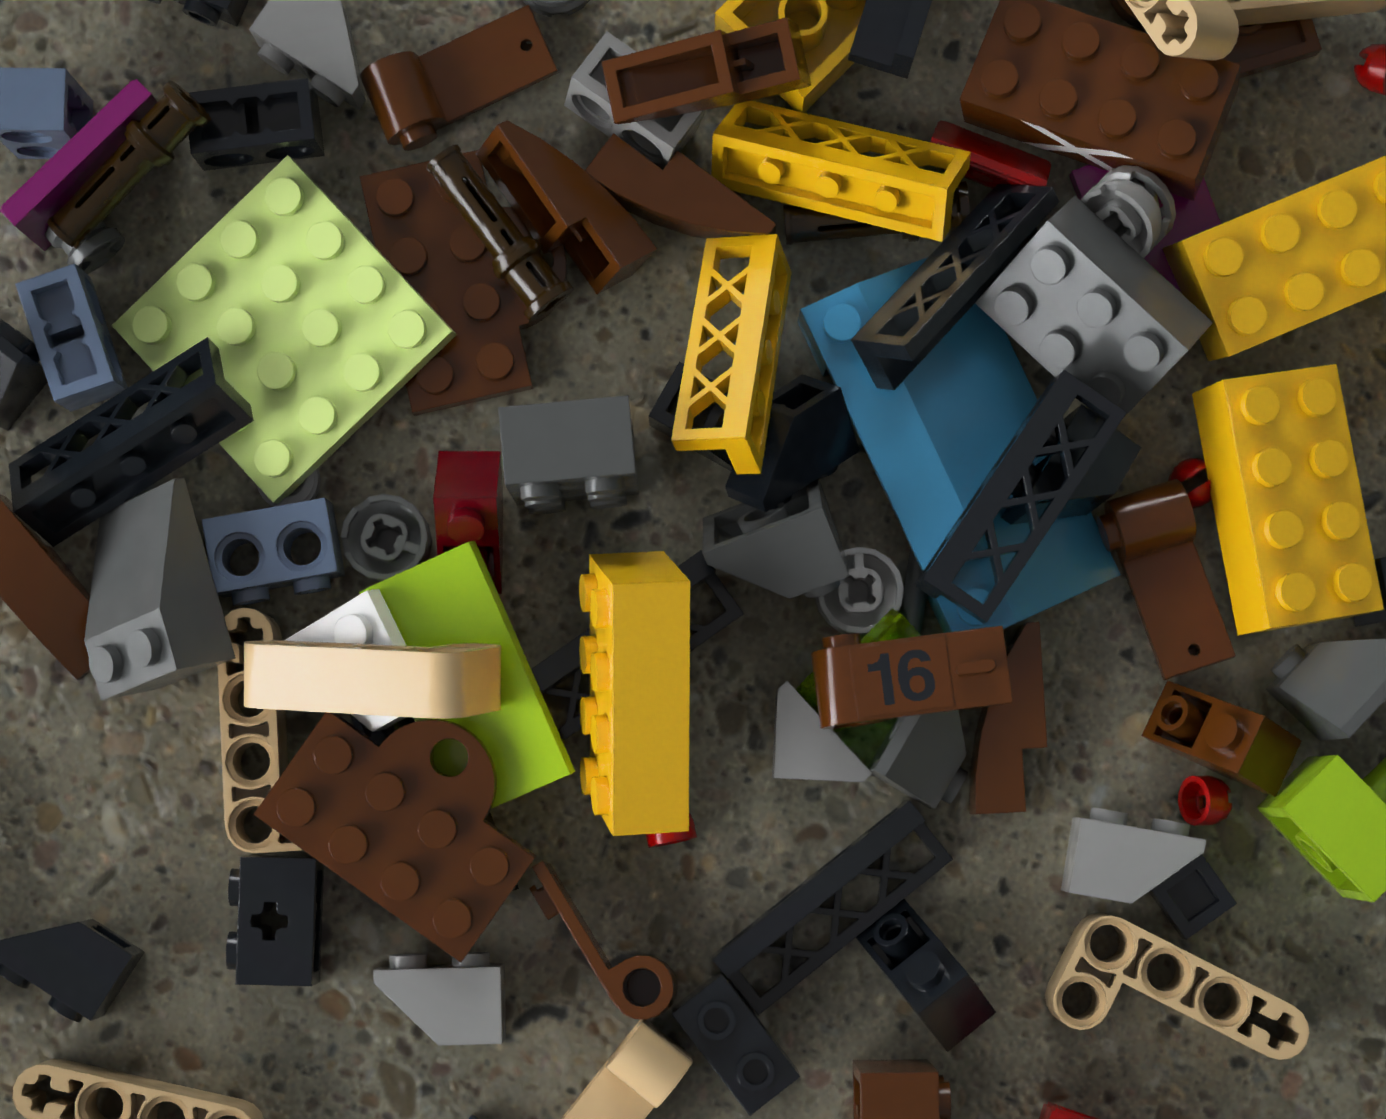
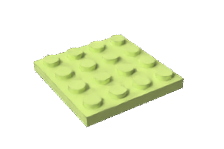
(302, 321)

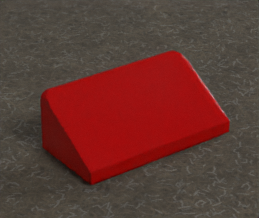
(991, 160)

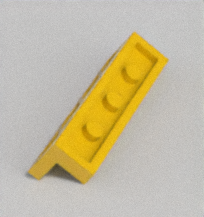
(833, 173)
(754, 356)

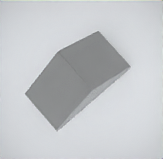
(805, 749)

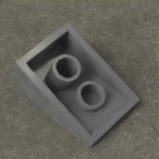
(152, 597)

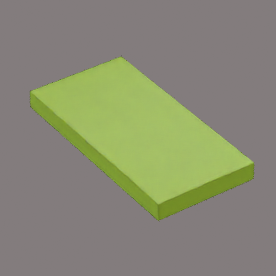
(457, 603)

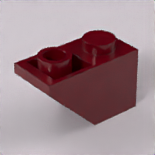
(470, 505)

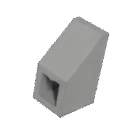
(315, 42)
(1124, 861)
(449, 1001)

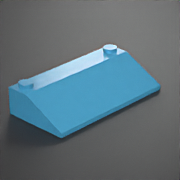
(939, 442)

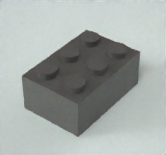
(1093, 308)
(569, 453)

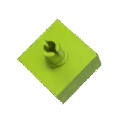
(1335, 823)

